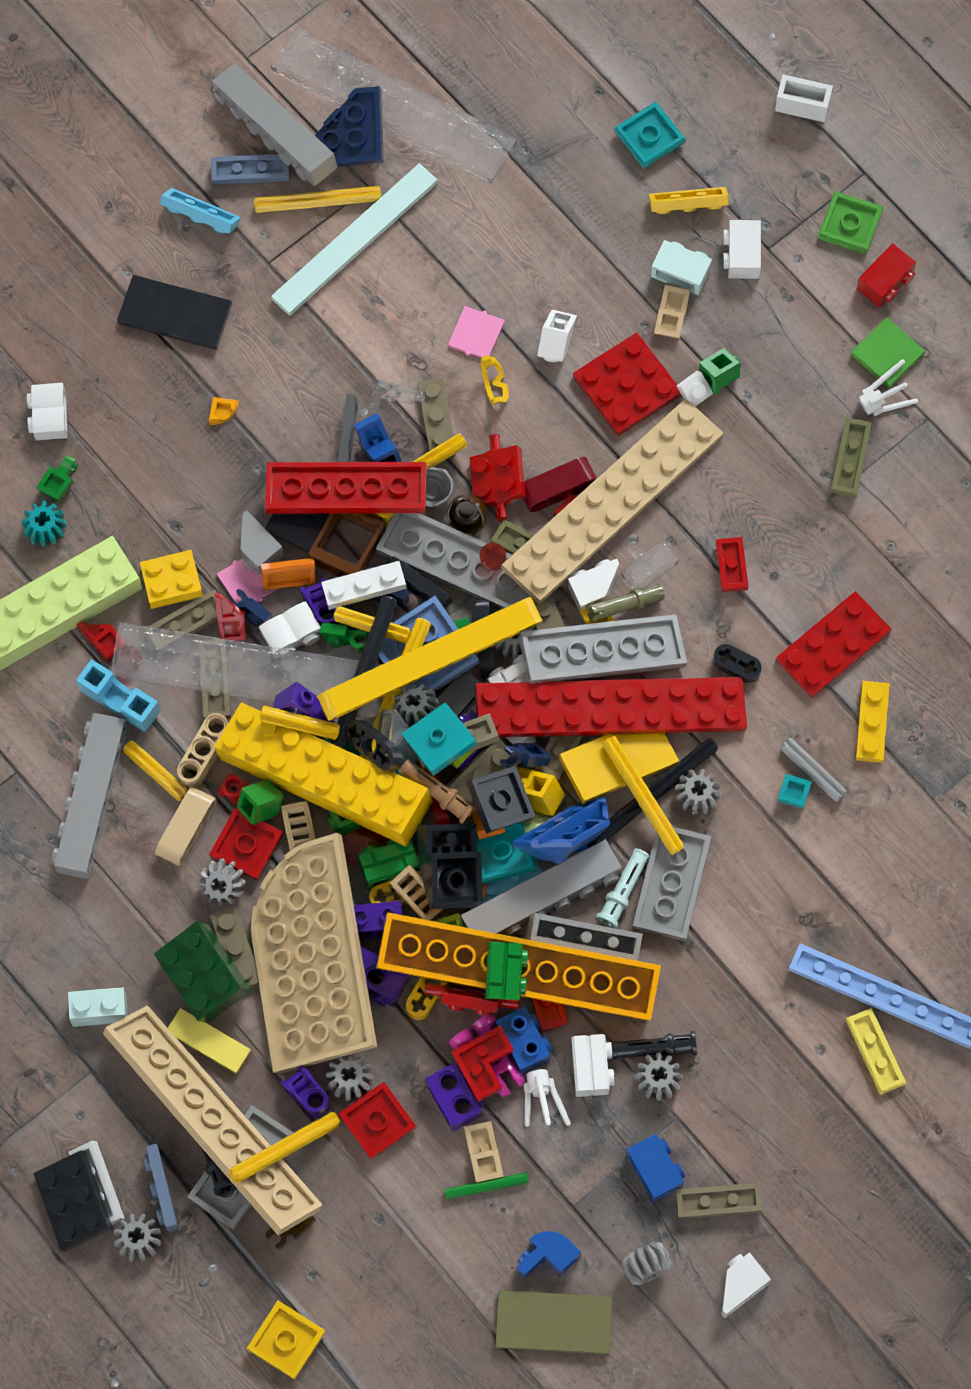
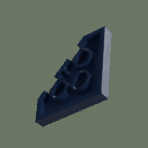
(356, 129)

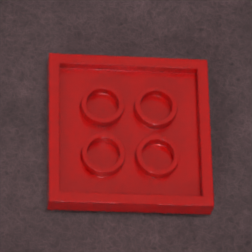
(627, 384)

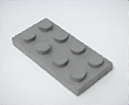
(672, 886)
(233, 1207)

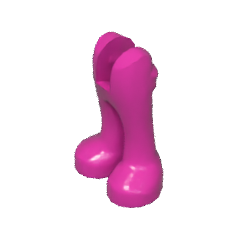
(480, 1027)

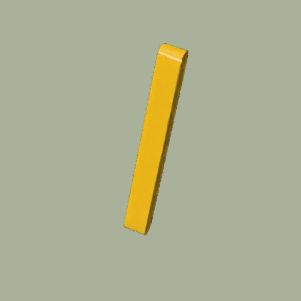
(429, 658)

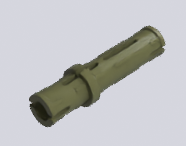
(635, 599)

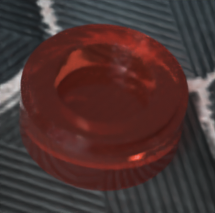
(492, 556)

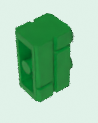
(386, 862)
(505, 971)

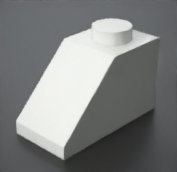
(556, 336)
(742, 1282)

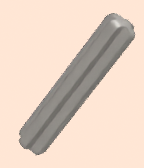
(813, 769)

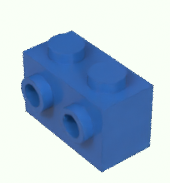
(522, 1033)

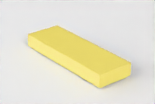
(209, 1041)
(875, 1051)

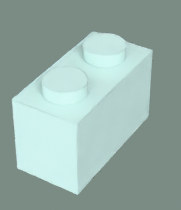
(681, 267)
(97, 1006)

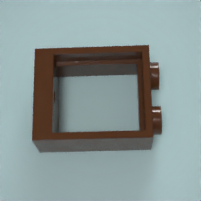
(336, 565)

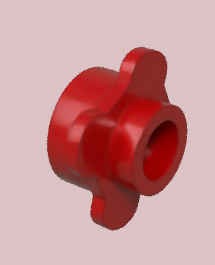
(230, 782)

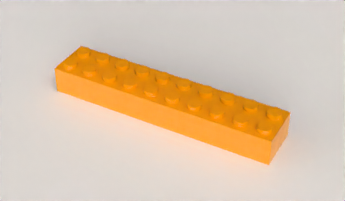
(551, 973)

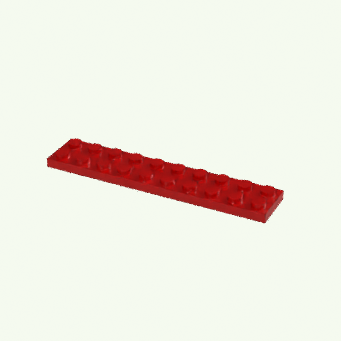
(613, 706)

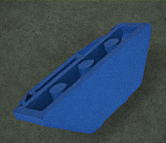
(566, 832)

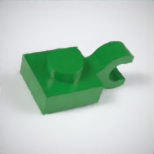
(57, 481)
(341, 635)

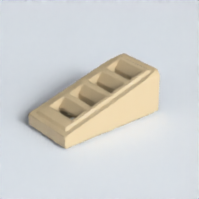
(295, 809)
(410, 900)

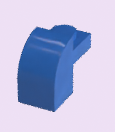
(375, 441)
(549, 1247)

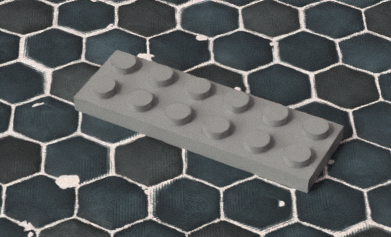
(447, 557)
(603, 649)

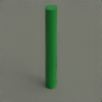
(487, 1185)

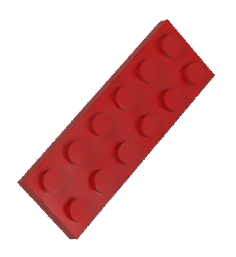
(345, 487)

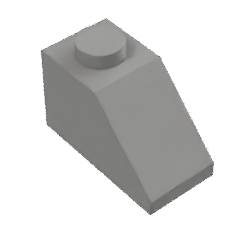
(257, 545)

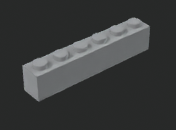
(274, 124)
(90, 795)
(546, 891)

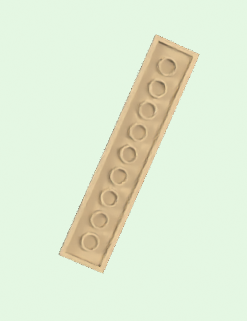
(612, 501)
(210, 1117)

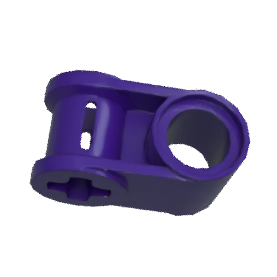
(317, 602)
(304, 1088)

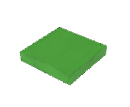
(850, 222)
(885, 348)

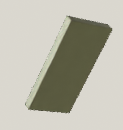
(553, 1322)

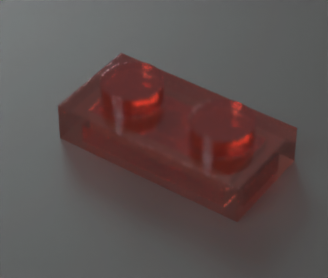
(359, 839)

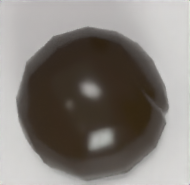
(467, 514)

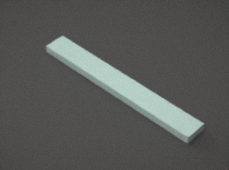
(354, 239)

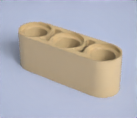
(198, 763)
(185, 826)

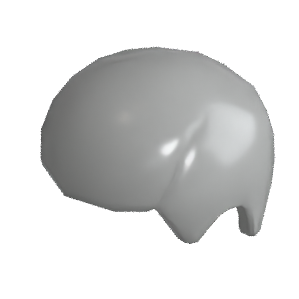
(438, 487)

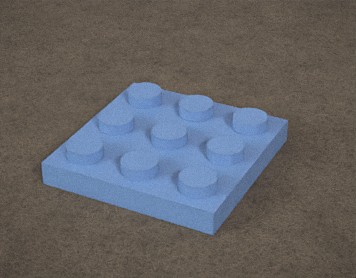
(440, 626)

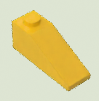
(541, 790)

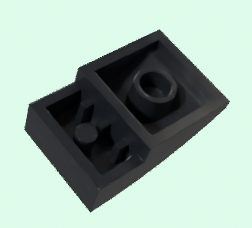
(450, 865)

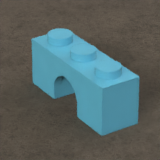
(129, 704)

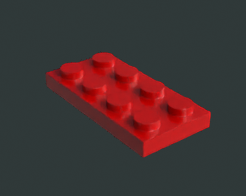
(833, 644)

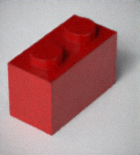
(887, 275)

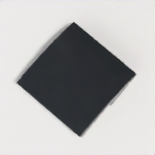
(297, 529)

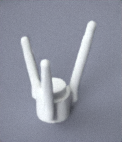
(873, 401)
(539, 1085)

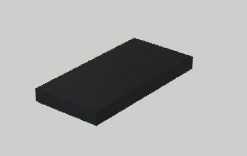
(174, 312)

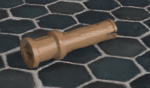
(448, 798)

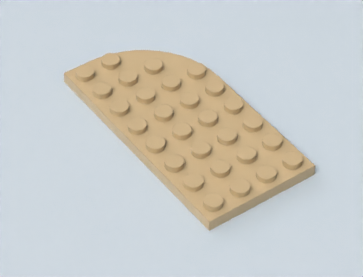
(311, 959)

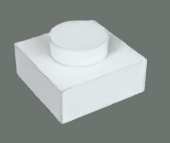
(695, 388)

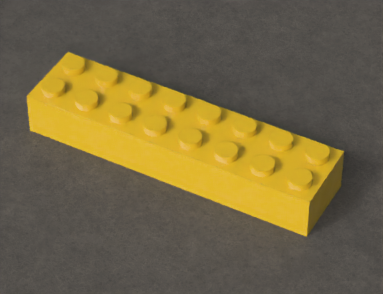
(324, 775)

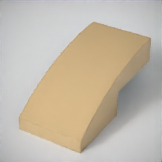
(672, 312)
(483, 1151)

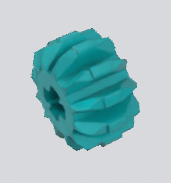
(34, 522)

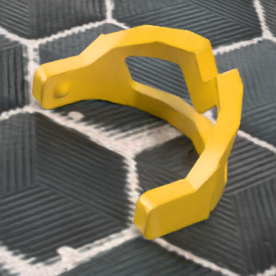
(487, 361)

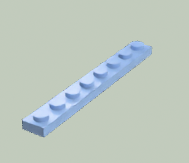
(882, 995)

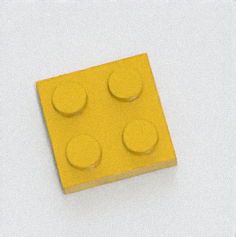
(171, 579)
(286, 1340)

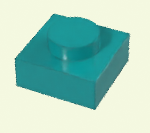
(794, 791)

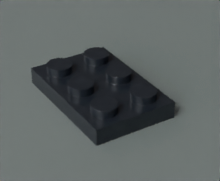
(73, 1201)

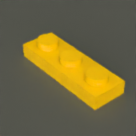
(688, 200)
(872, 721)

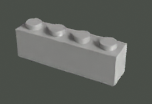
(583, 936)

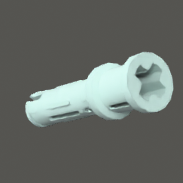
(620, 901)

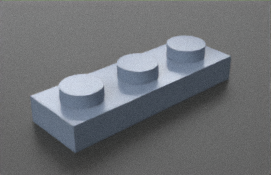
(248, 169)
(160, 1188)

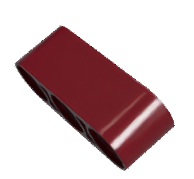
(558, 484)

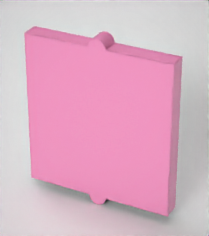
(476, 333)
(239, 577)

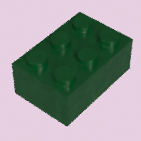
(202, 972)

